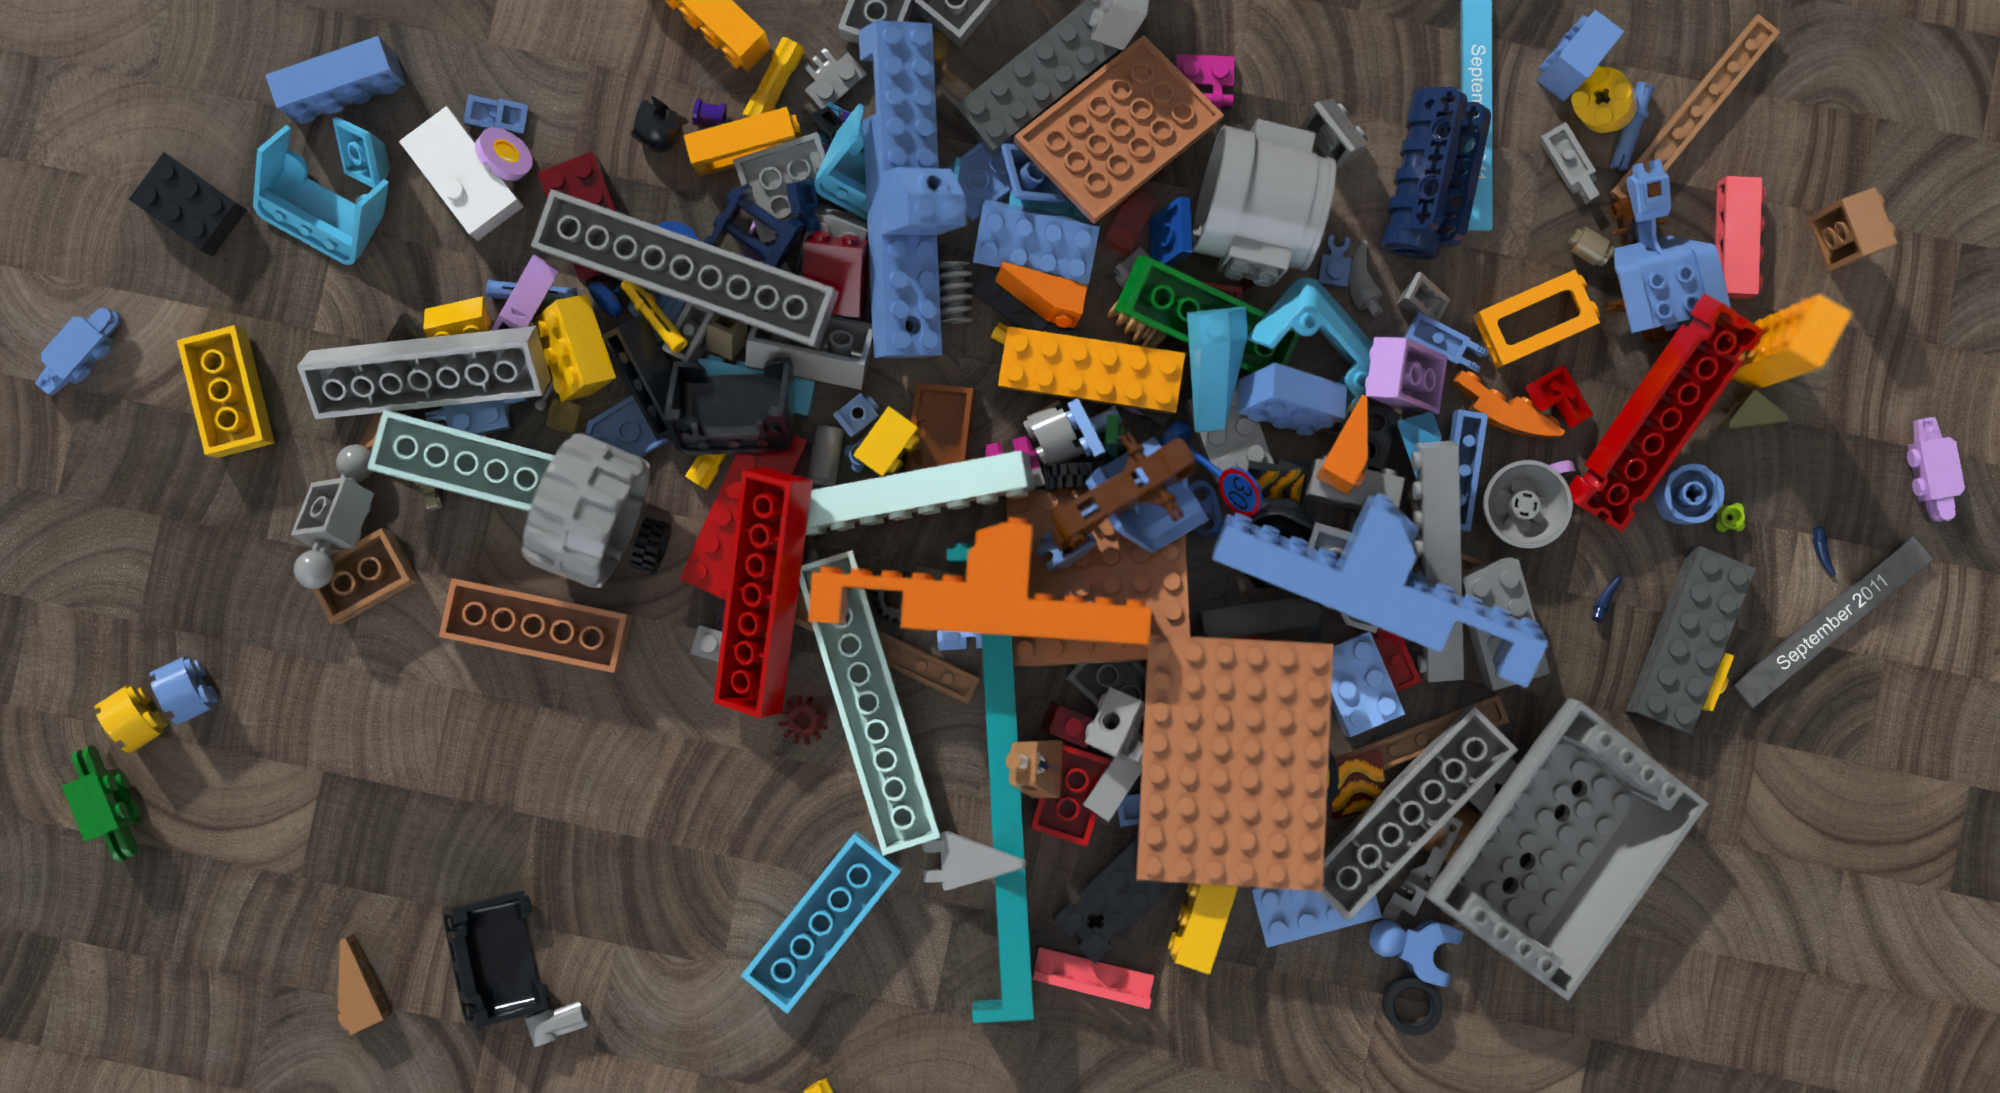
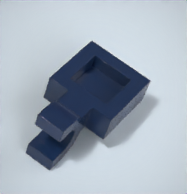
(803, 201)

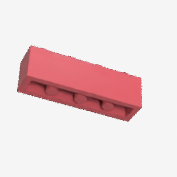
(1739, 234)

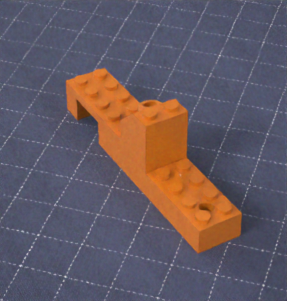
(990, 599)

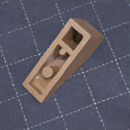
(358, 993)

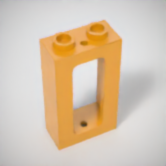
(716, 147)
(1502, 352)

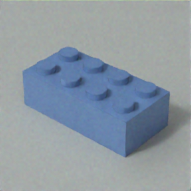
(336, 80)
(1036, 240)

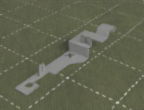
(1415, 879)

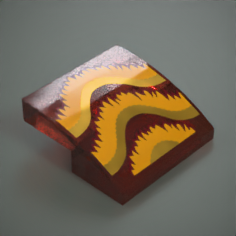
(1360, 782)

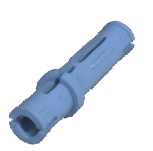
(1631, 131)
(503, 290)

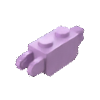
(1935, 469)

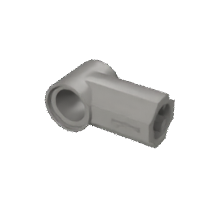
(550, 1024)

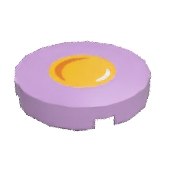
(503, 153)

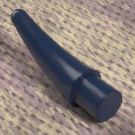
(1820, 545)
(1602, 603)

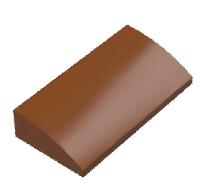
(944, 424)

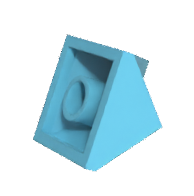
(361, 153)

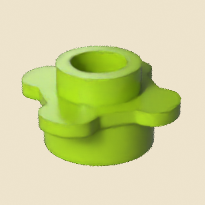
(1737, 521)

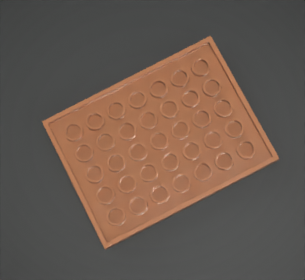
(1235, 762)

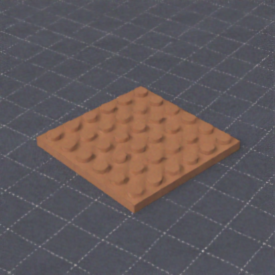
(1110, 570)

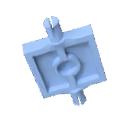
(477, 417)

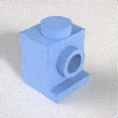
(854, 426)

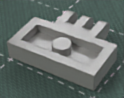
(833, 78)

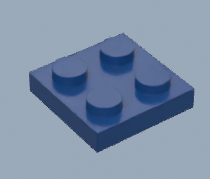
(1171, 233)

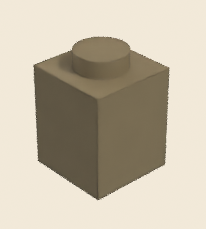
(726, 336)

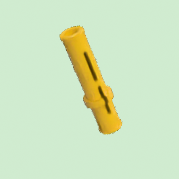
(646, 304)

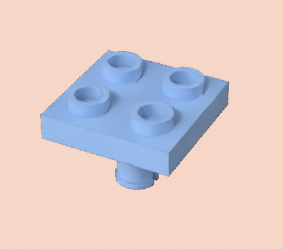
(1089, 427)

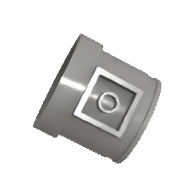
(1263, 202)

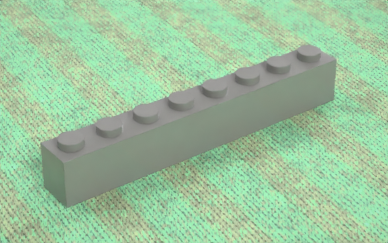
(1439, 545)

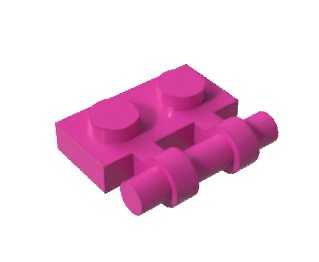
(1209, 72)

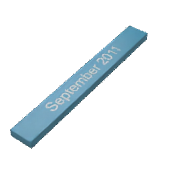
(1477, 86)

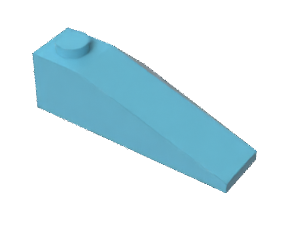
(1216, 355)

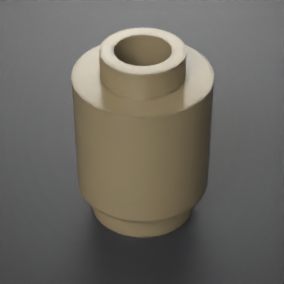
(1591, 246)

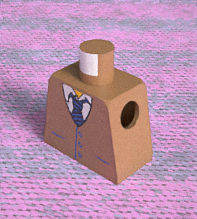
(1036, 768)

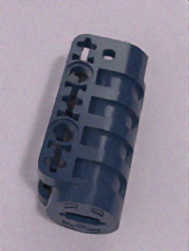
(1432, 173)

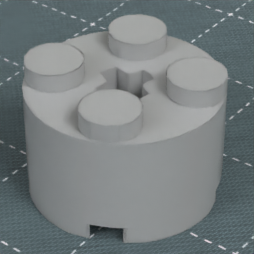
(1054, 435)

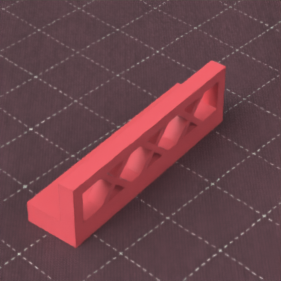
(1095, 979)

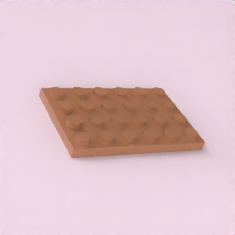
(1118, 128)

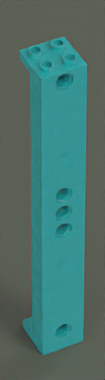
(1006, 829)

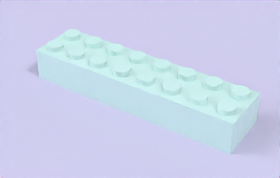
(920, 492)

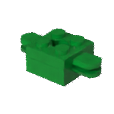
(103, 804)

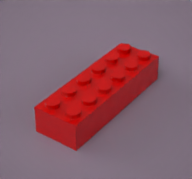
(712, 553)

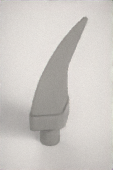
(1361, 285)

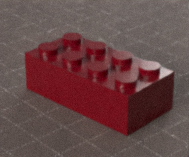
(584, 180)

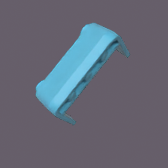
(843, 168)
(307, 209)
(1311, 308)

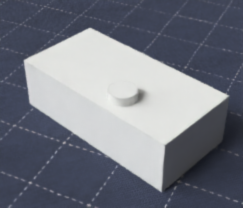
(450, 163)

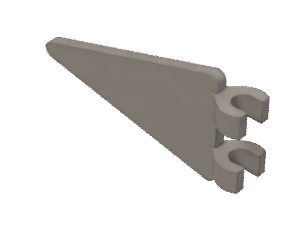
(967, 861)

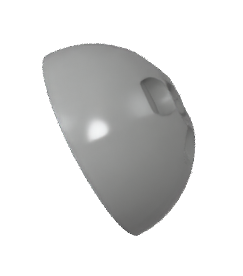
(1539, 493)

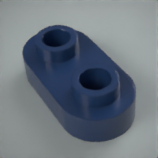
(1210, 507)

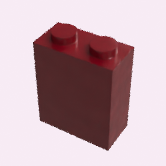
(840, 265)

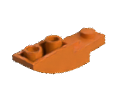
(1516, 416)

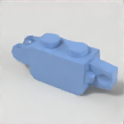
(77, 349)

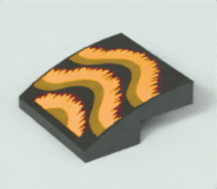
(1281, 480)

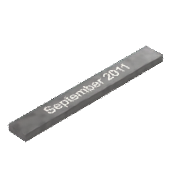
(1831, 622)

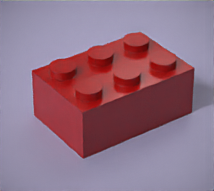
(1067, 815)

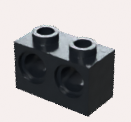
(1381, 440)

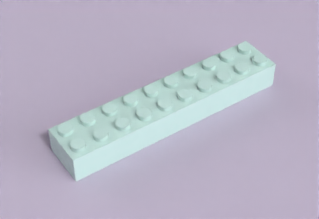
(873, 718)

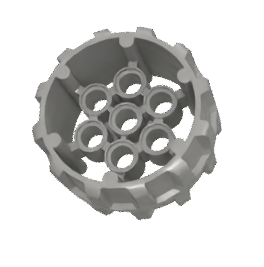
(586, 510)

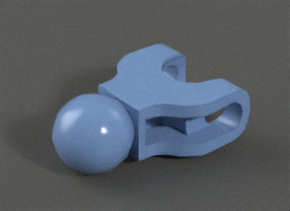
(1415, 946)

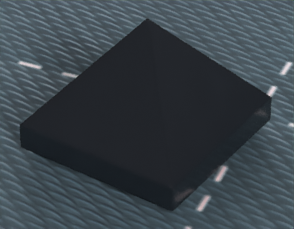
(826, 122)

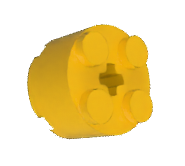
(1605, 116)
(130, 718)

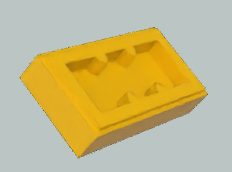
(1719, 682)

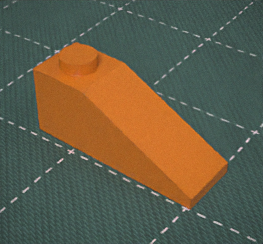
(1047, 295)
(1349, 453)

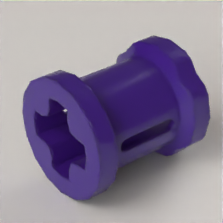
(709, 113)

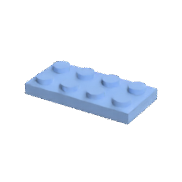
(1298, 914)

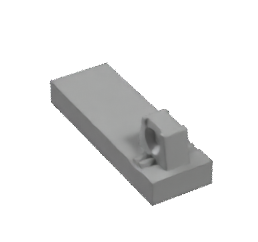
(1116, 781)

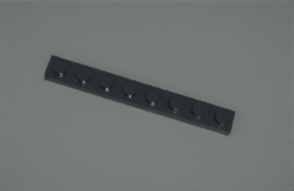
(1025, 318)

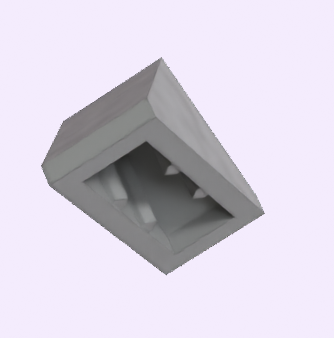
(1423, 297)

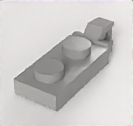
(1571, 161)

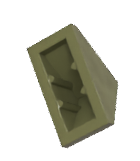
(1753, 411)

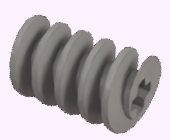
(953, 292)

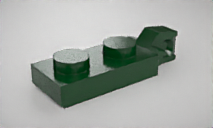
(1113, 445)

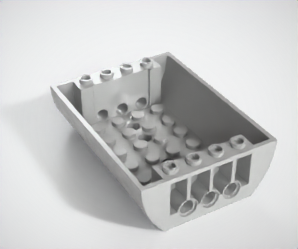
(1583, 866)

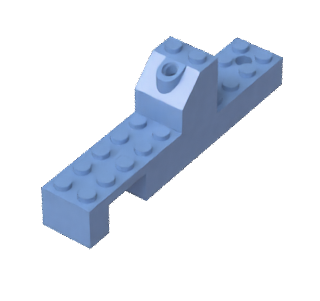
(905, 191)
(1376, 584)

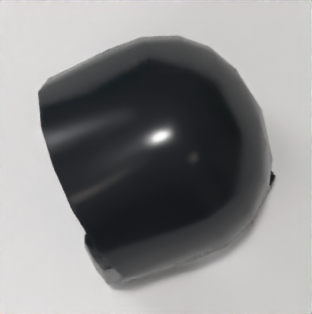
(657, 126)

